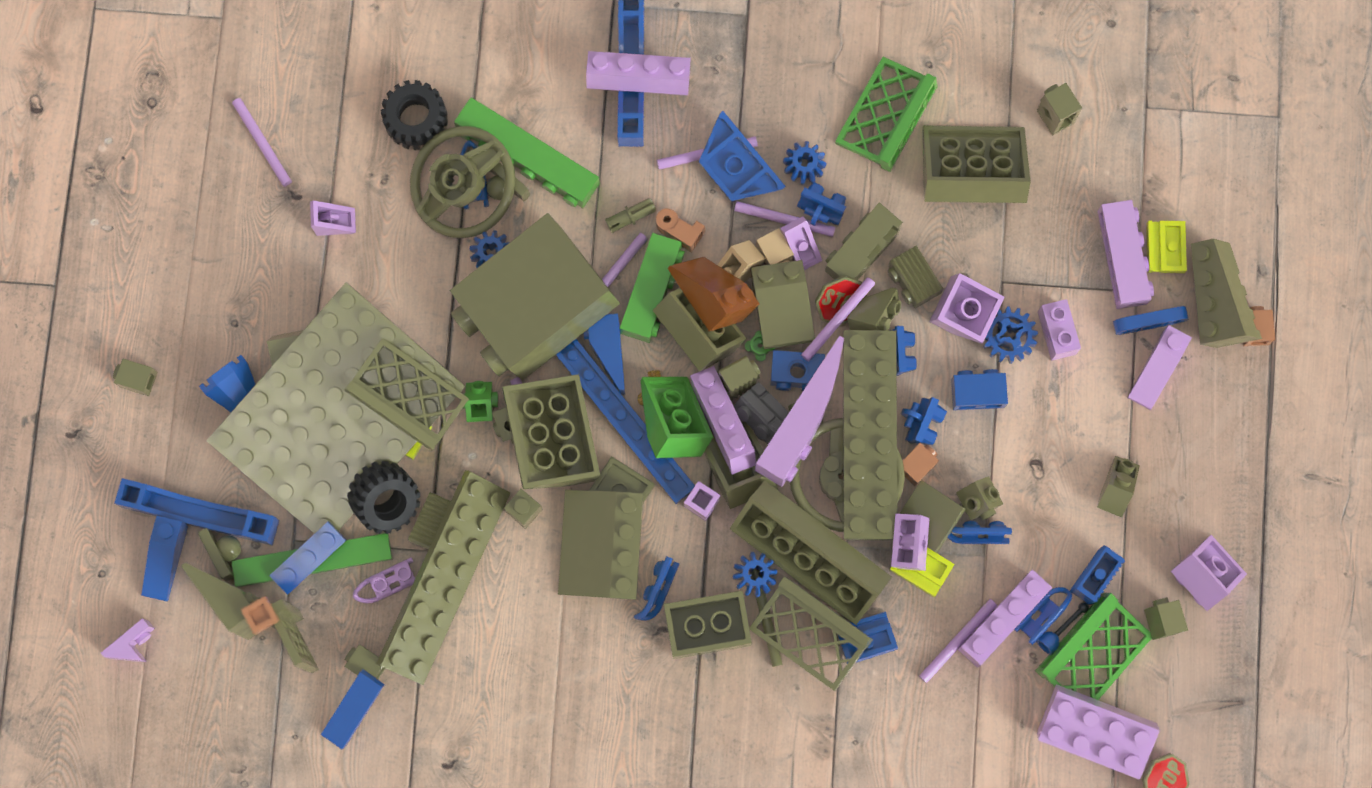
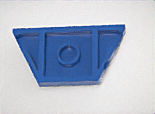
(736, 164)

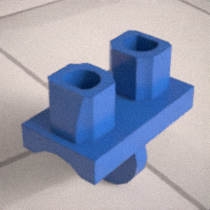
(821, 207)
(904, 340)
(919, 419)

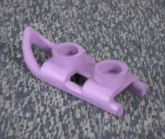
(381, 584)

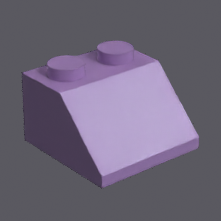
(966, 308)
(1209, 573)

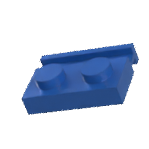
(879, 630)

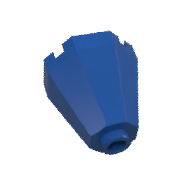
(230, 384)

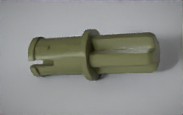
(630, 215)

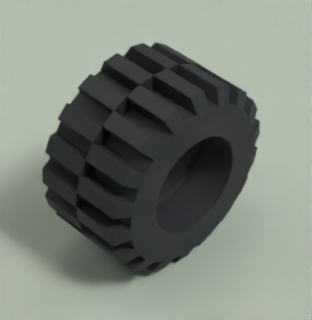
(407, 96)
(396, 509)

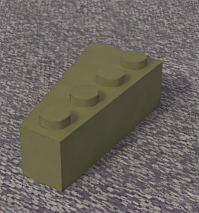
(1220, 297)

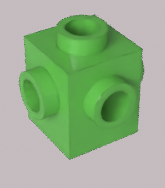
(480, 402)

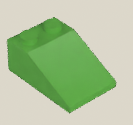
(674, 418)

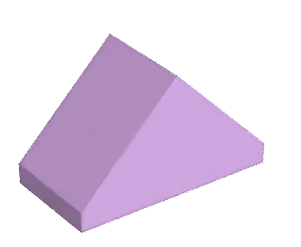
(332, 219)

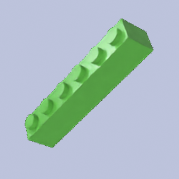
(532, 155)

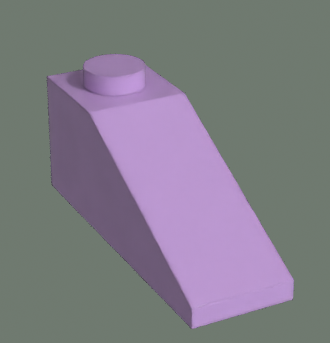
(1159, 367)

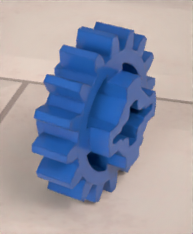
(1014, 344)

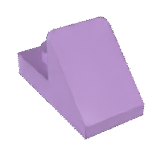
(802, 242)
(124, 646)

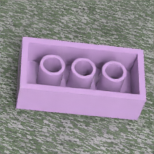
(1098, 731)

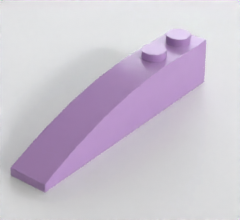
(799, 427)

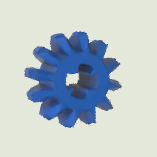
(813, 166)
(491, 243)
(759, 582)

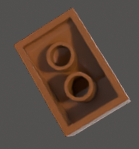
(714, 292)

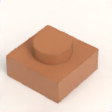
(260, 615)

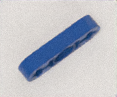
(1150, 320)

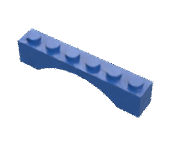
(631, 103)
(197, 512)

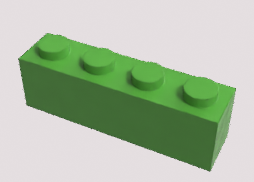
(651, 288)

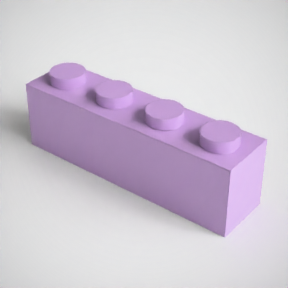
(638, 73)
(1124, 254)
(723, 420)
(1004, 618)

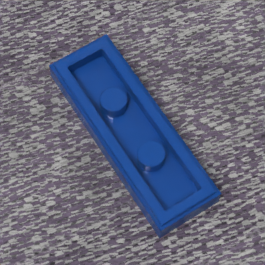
(352, 709)

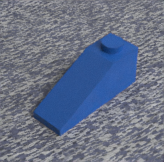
(606, 345)
(163, 557)

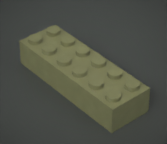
(810, 552)

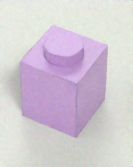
(702, 501)

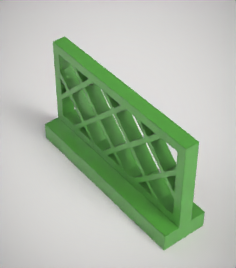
(908, 116)
(1082, 633)

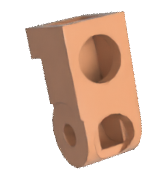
(677, 229)

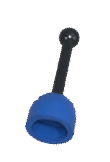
(1050, 641)

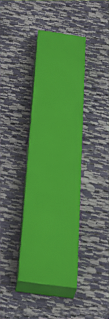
(349, 554)

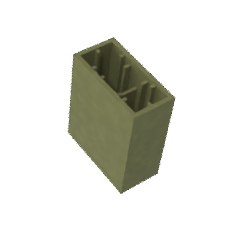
(531, 299)

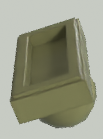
(496, 185)
(221, 551)

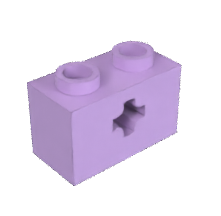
(1059, 329)
(910, 542)

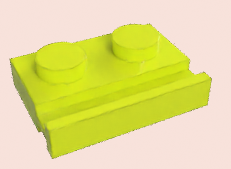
(1166, 246)
(932, 578)

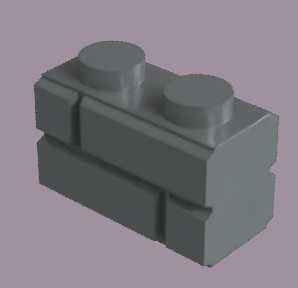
(761, 412)

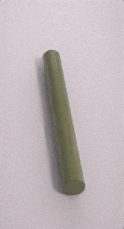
(767, 623)

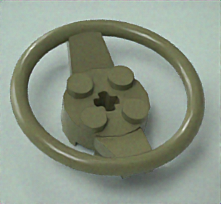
(470, 171)
(829, 479)

